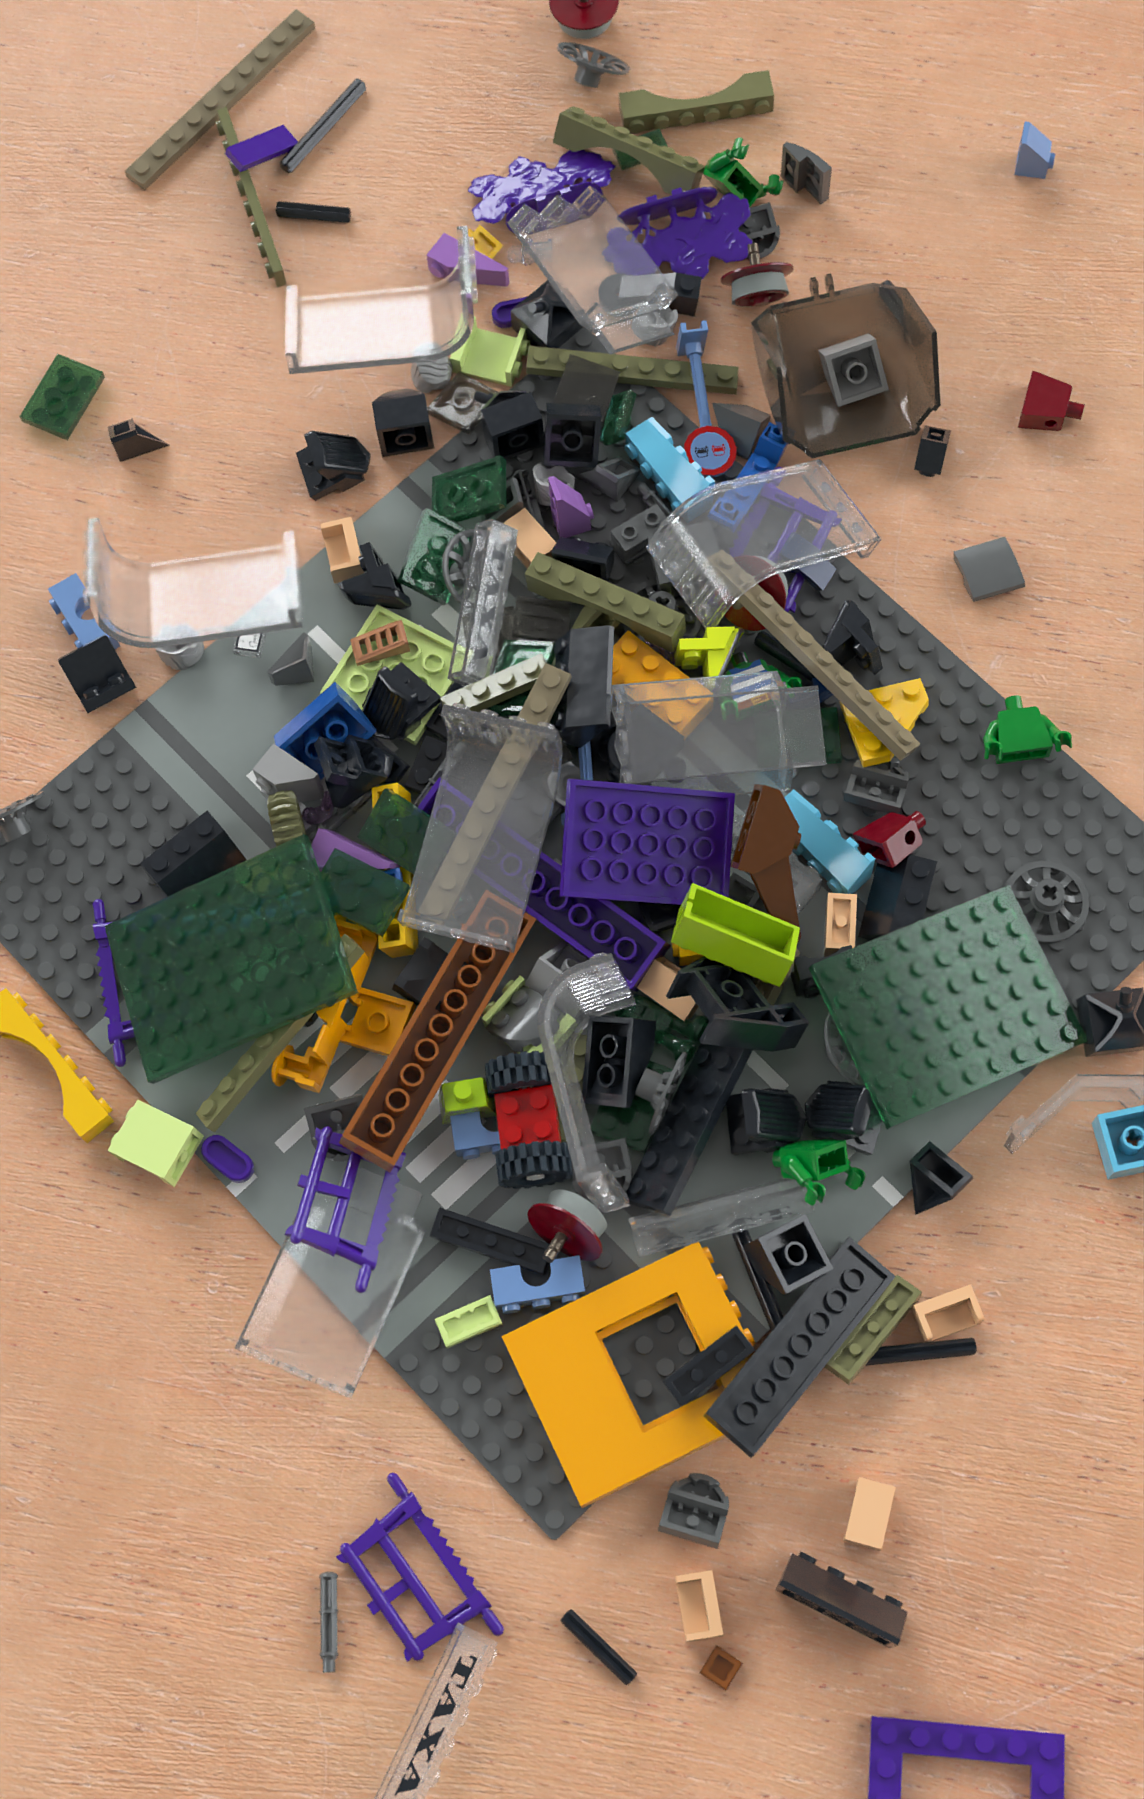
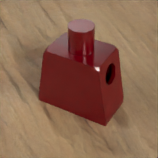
(1048, 404)
(891, 837)

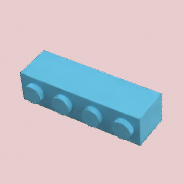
(665, 463)
(827, 851)

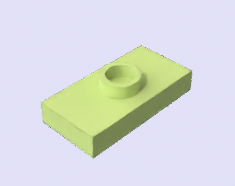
(468, 1321)

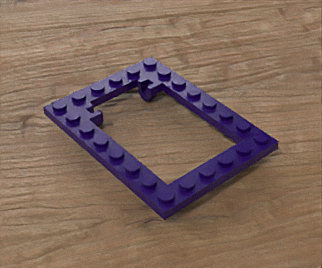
(896, 1736)

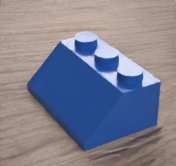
(328, 716)

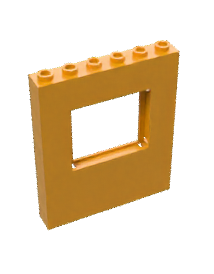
(582, 1393)

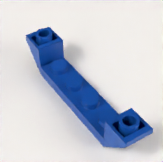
(766, 453)

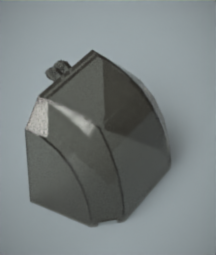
(794, 379)

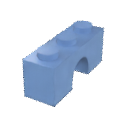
(68, 600)
(471, 1137)
(513, 1292)

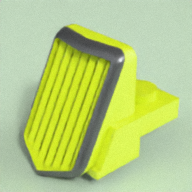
(710, 652)

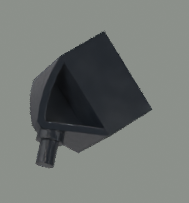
(545, 318)
(402, 422)
(511, 422)
(571, 435)
(1112, 1021)

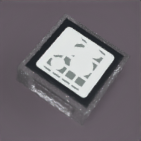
(250, 645)

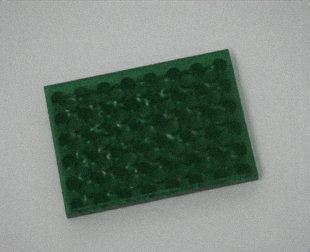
(230, 959)
(947, 1005)

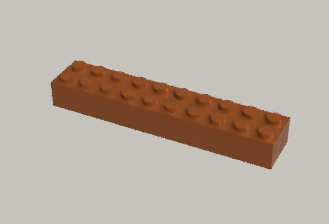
(427, 1050)

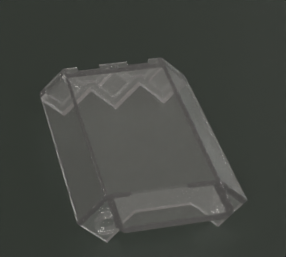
(598, 269)
(717, 732)
(309, 1309)

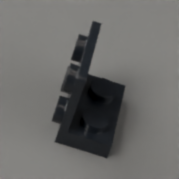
(96, 673)

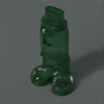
(665, 1022)

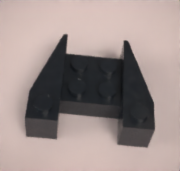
(737, 1009)

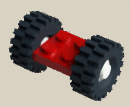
(527, 1122)

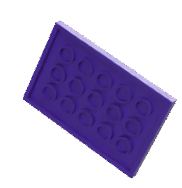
(644, 841)

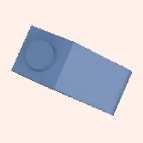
(1034, 153)

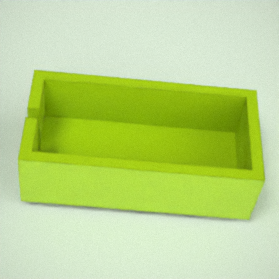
(735, 935)

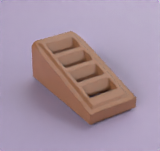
(392, 649)

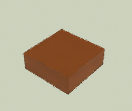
(721, 1668)

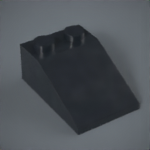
(616, 1059)

